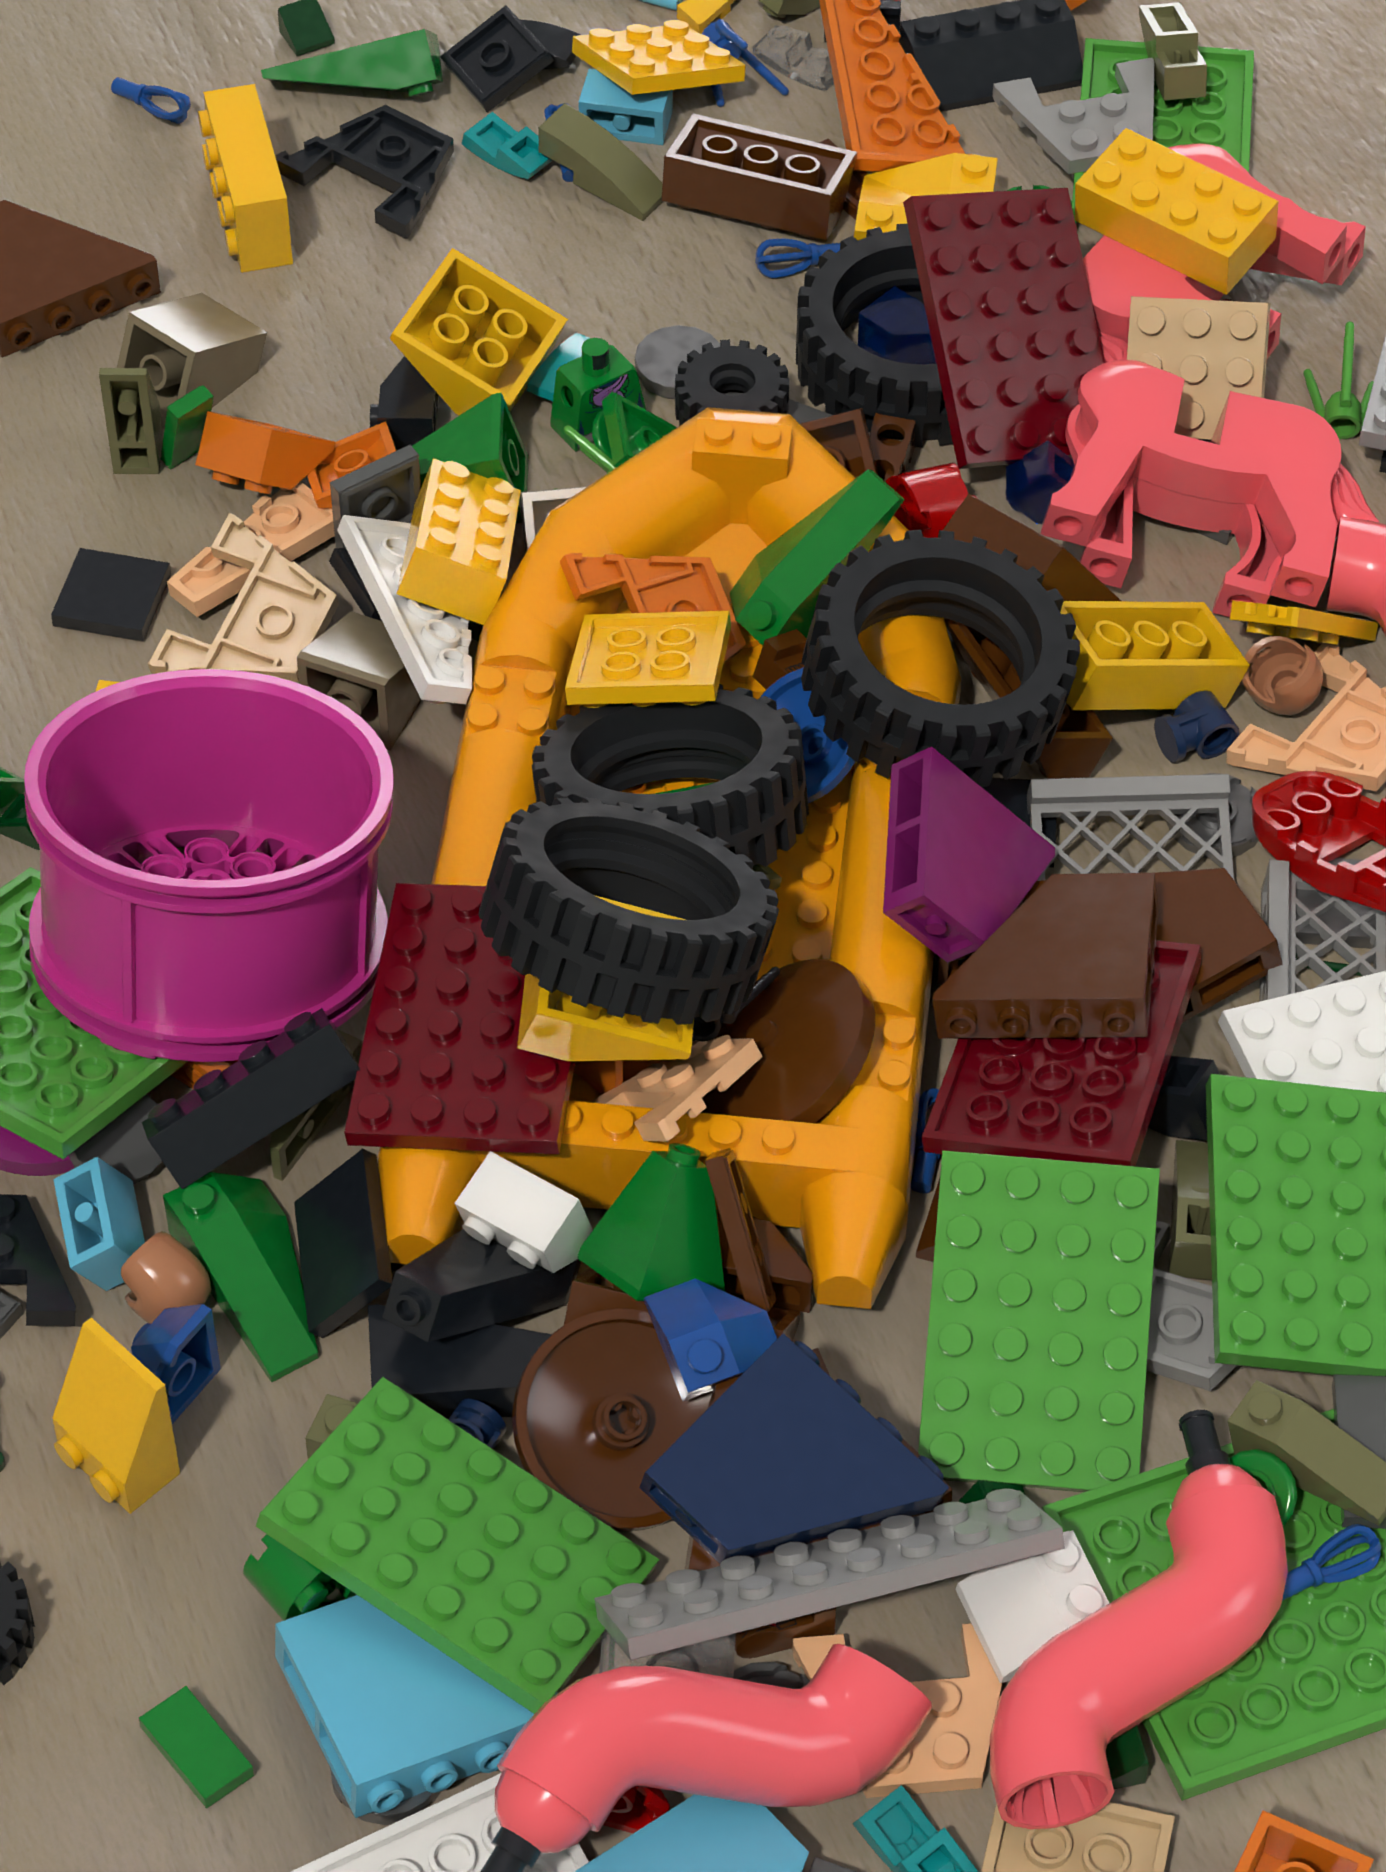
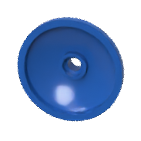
(823, 759)

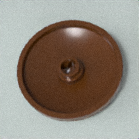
(813, 1041)
(600, 1413)

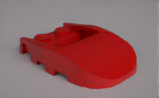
(1317, 819)

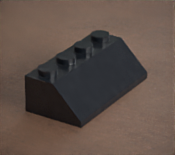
(995, 44)
(250, 1097)

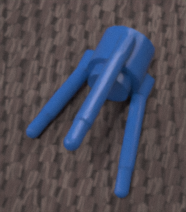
(724, 37)

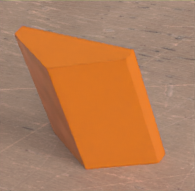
(347, 457)

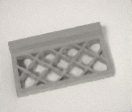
(1138, 797)
(1279, 914)

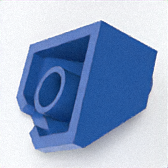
(707, 1334)
(180, 1352)

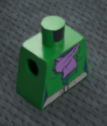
(586, 382)

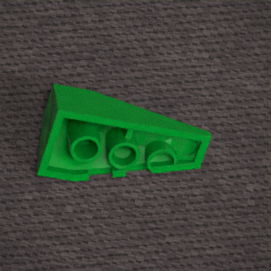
(390, 64)
(786, 577)
(251, 1265)

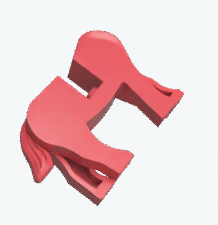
(1303, 248)
(1263, 475)

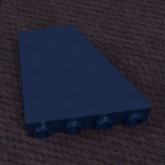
(787, 1462)

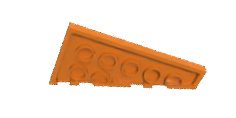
(881, 91)

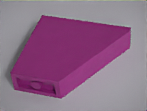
(954, 856)

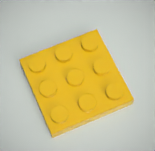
(658, 57)
(648, 658)

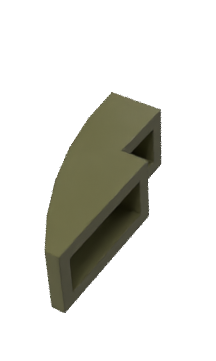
(1174, 47)
(600, 162)

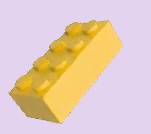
(245, 178)
(1176, 211)
(459, 541)
(1150, 655)

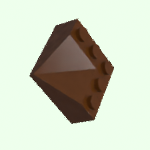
(1001, 531)

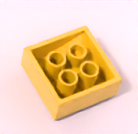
(886, 190)
(476, 334)
(572, 1032)

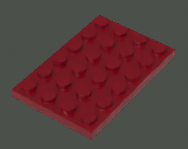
(1005, 316)
(445, 1039)
(1065, 1094)

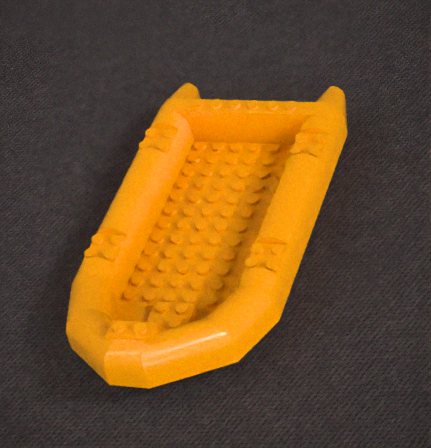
(722, 493)

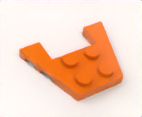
(654, 585)

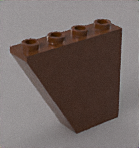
(62, 277)
(1214, 913)
(1061, 965)

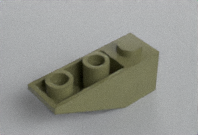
(1190, 1212)

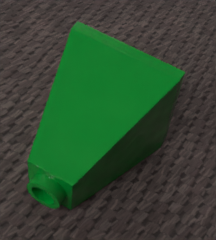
(483, 442)
(659, 1228)

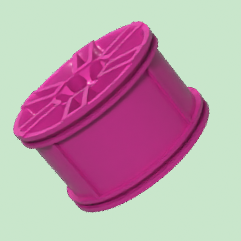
(223, 940)

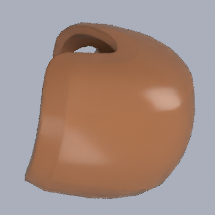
(1283, 675)
(163, 1277)

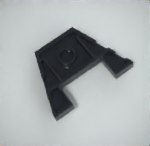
(385, 150)
(29, 1261)

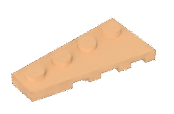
(286, 520)

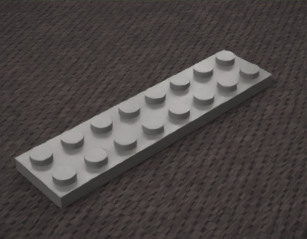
(826, 1573)

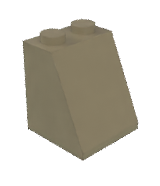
(191, 346)
(364, 672)

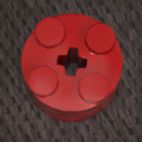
(929, 496)

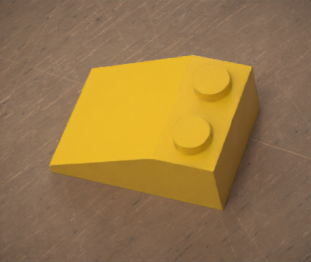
(115, 1421)

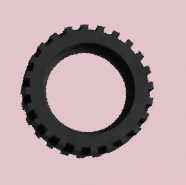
(839, 369)
(957, 584)
(730, 739)
(632, 963)

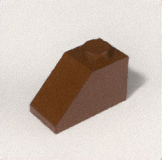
(787, 1271)

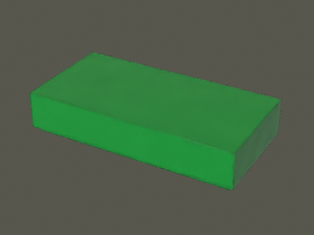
(185, 426)
(196, 1747)

